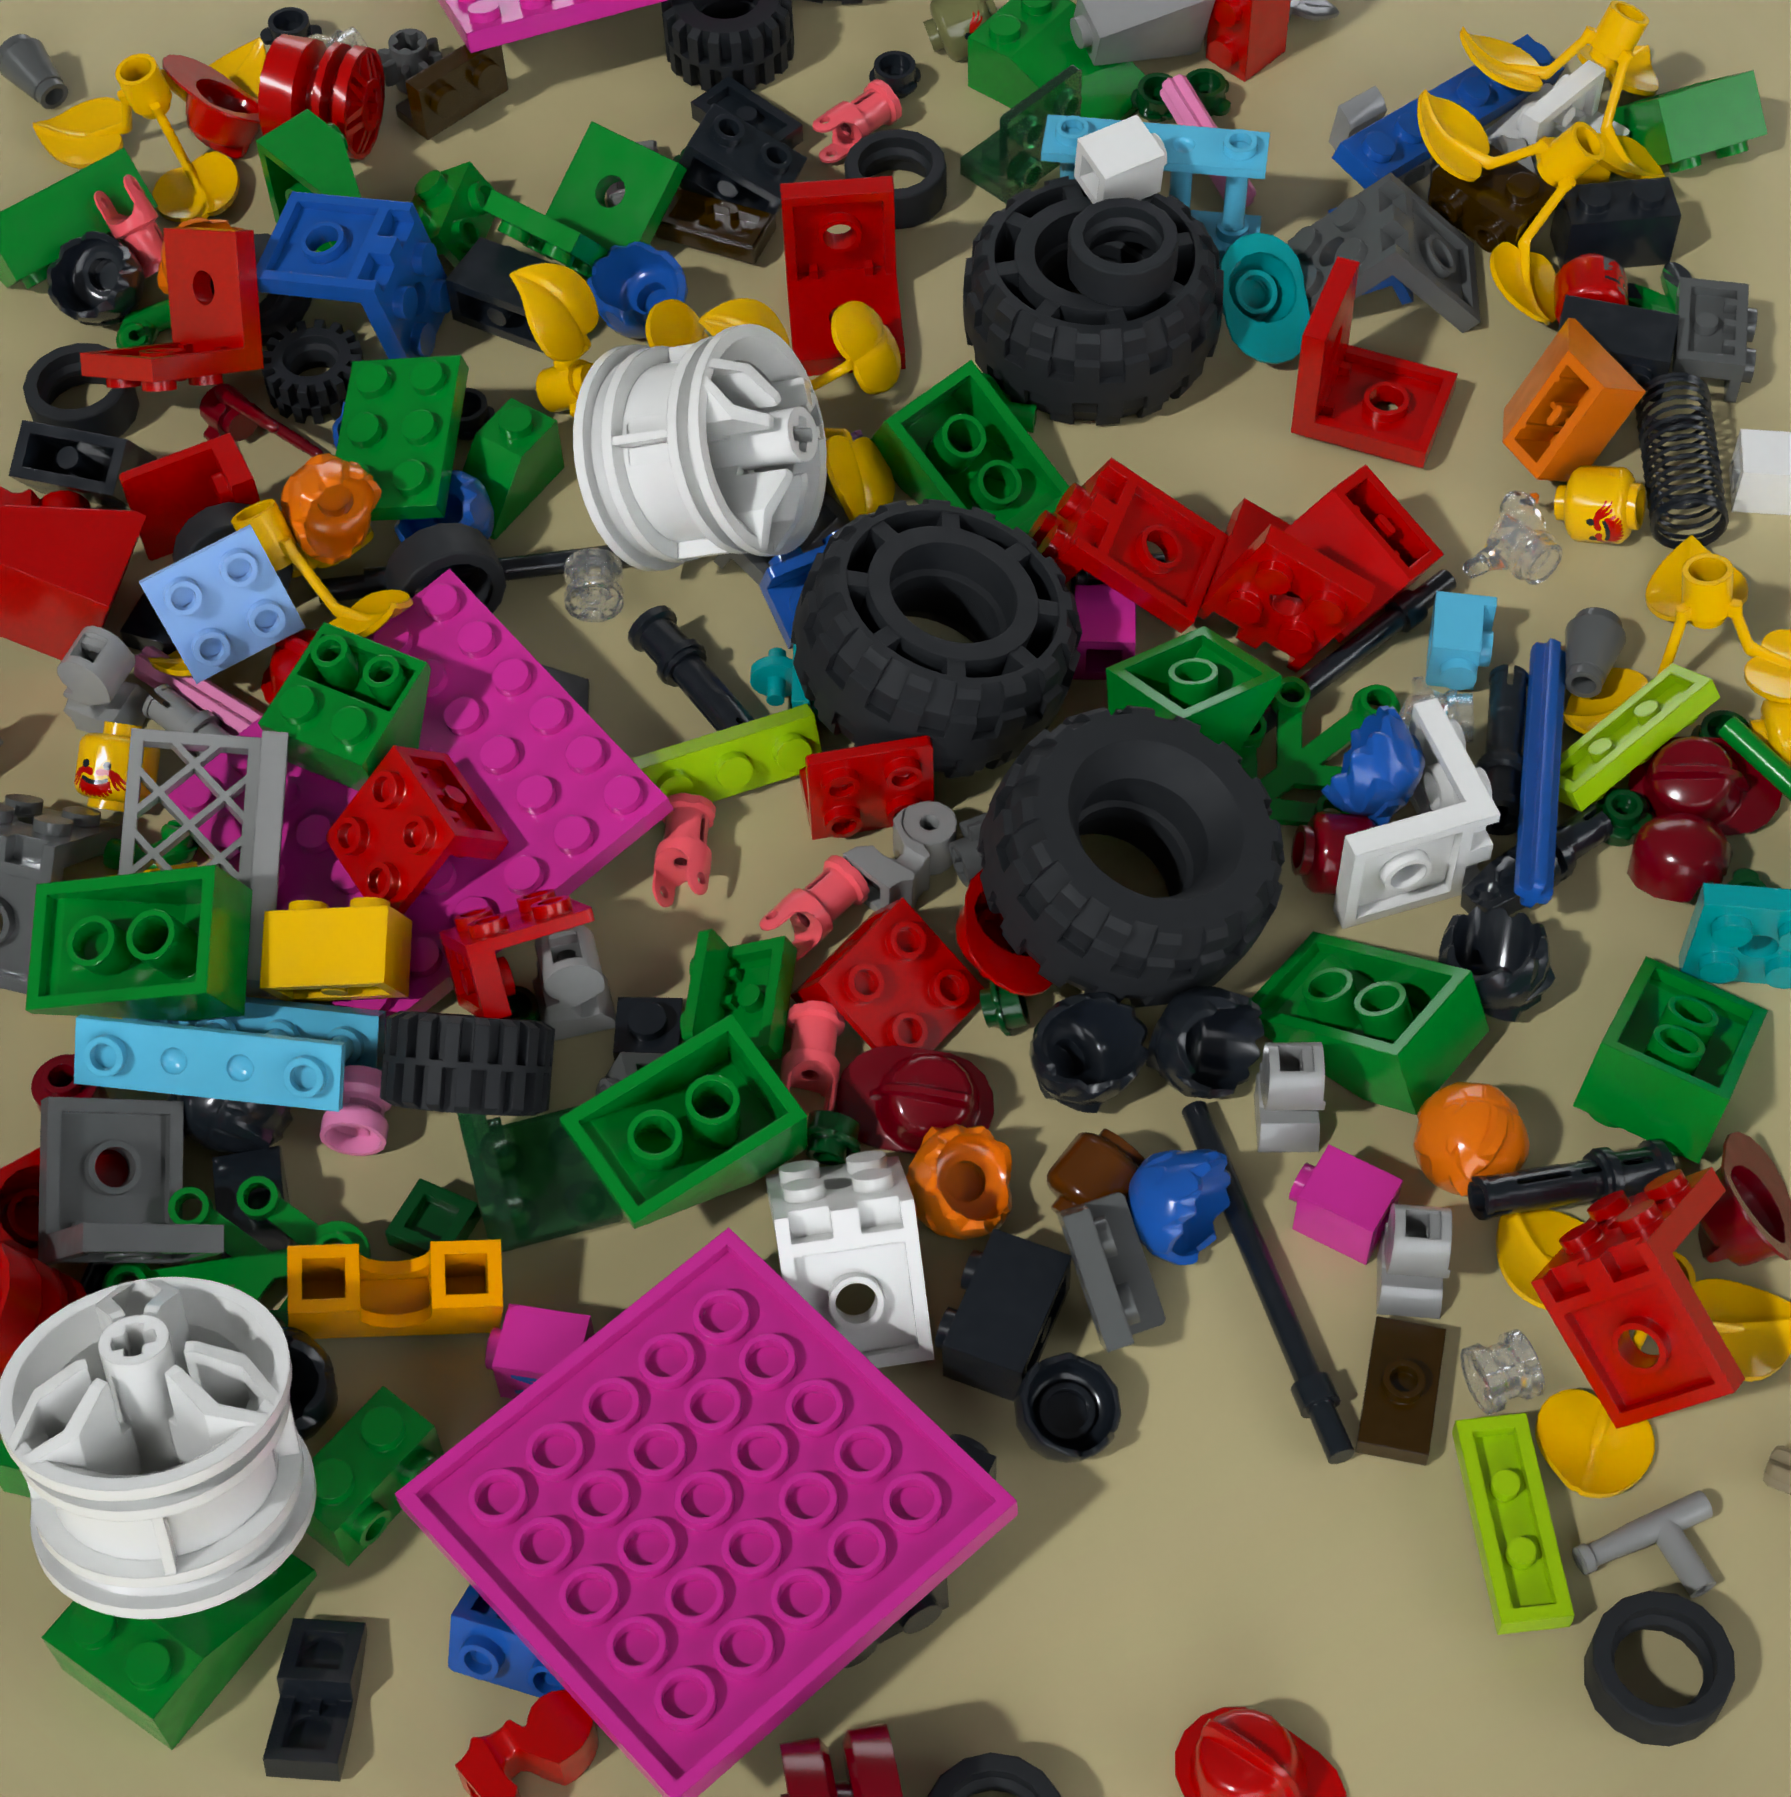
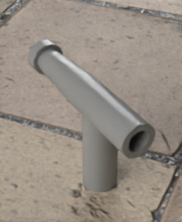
(1666, 1530)

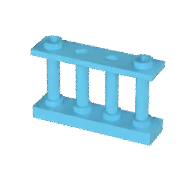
(1189, 151)
(268, 1056)

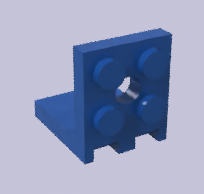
(377, 261)

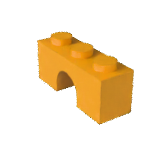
(439, 1293)

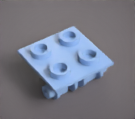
(222, 604)

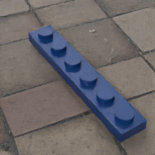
(1396, 140)

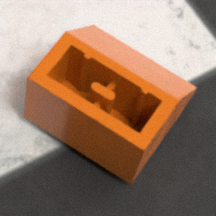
(1568, 405)

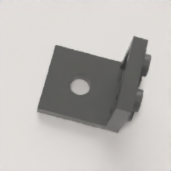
(1396, 236)
(34, 851)
(106, 1224)

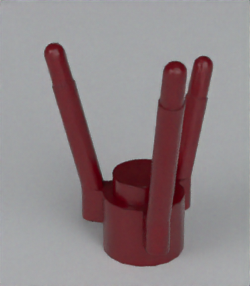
(233, 413)

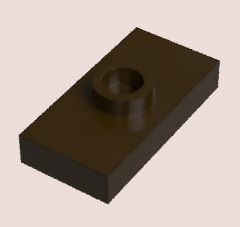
(717, 226)
(1401, 1391)

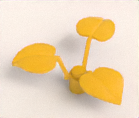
(1611, 47)
(97, 126)
(1571, 159)
(565, 310)
(872, 353)
(282, 549)
(1704, 591)
(1572, 1424)

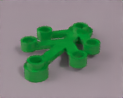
(1305, 766)
(251, 1264)

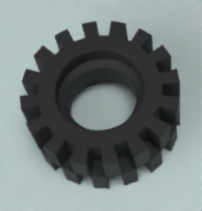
(307, 350)

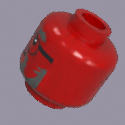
(1591, 278)

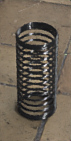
(1672, 424)

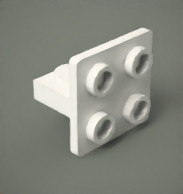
(1557, 108)

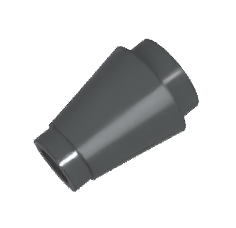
(32, 70)
(1591, 650)

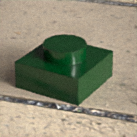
(431, 1215)

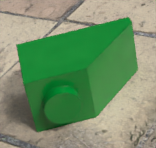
(515, 459)

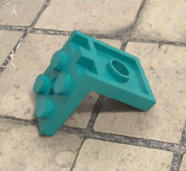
(1739, 936)

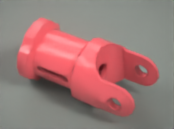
(857, 119)
(139, 229)
(684, 848)
(819, 904)
(811, 1056)

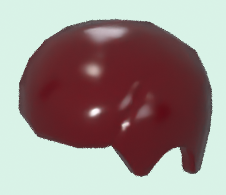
(1678, 855)

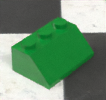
(63, 211)

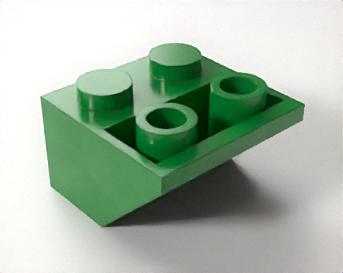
(349, 705)

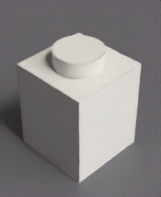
(1120, 161)
(1761, 472)

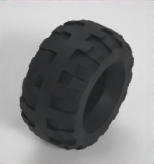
(1066, 348)
(891, 680)
(1173, 801)

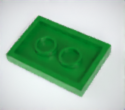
(404, 430)

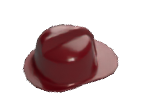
(1706, 780)
(907, 1090)
(1754, 1211)

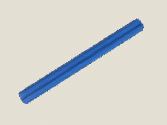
(1540, 774)

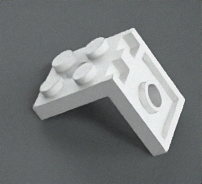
(1428, 853)
(855, 1228)

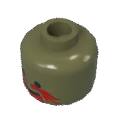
(954, 22)

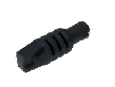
(1574, 838)

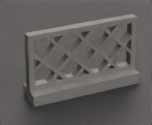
(260, 820)

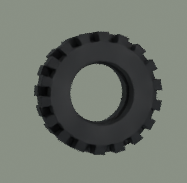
(728, 39)
(467, 1064)

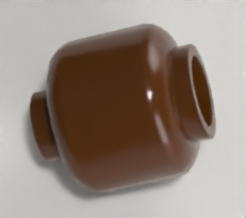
(1092, 1169)

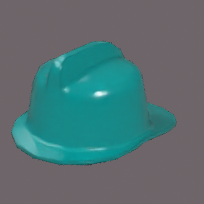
(1264, 298)

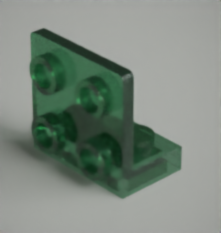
(1012, 155)
(533, 1180)

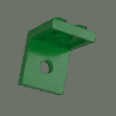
(578, 222)

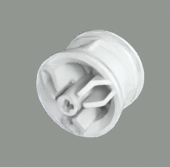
(700, 449)
(158, 1446)

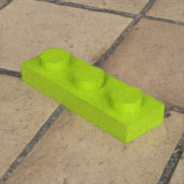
(1632, 734)
(736, 756)
(1512, 1524)

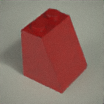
(61, 571)

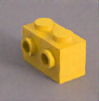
(336, 951)

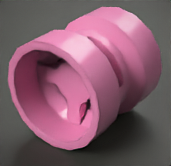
(361, 1124)

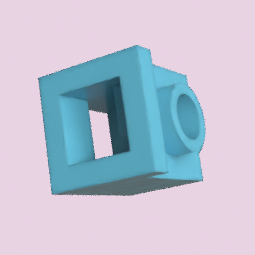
(1459, 639)

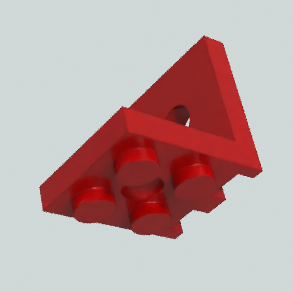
(838, 268)
(208, 330)
(1344, 382)
(1107, 533)
(1281, 588)
(1623, 1277)

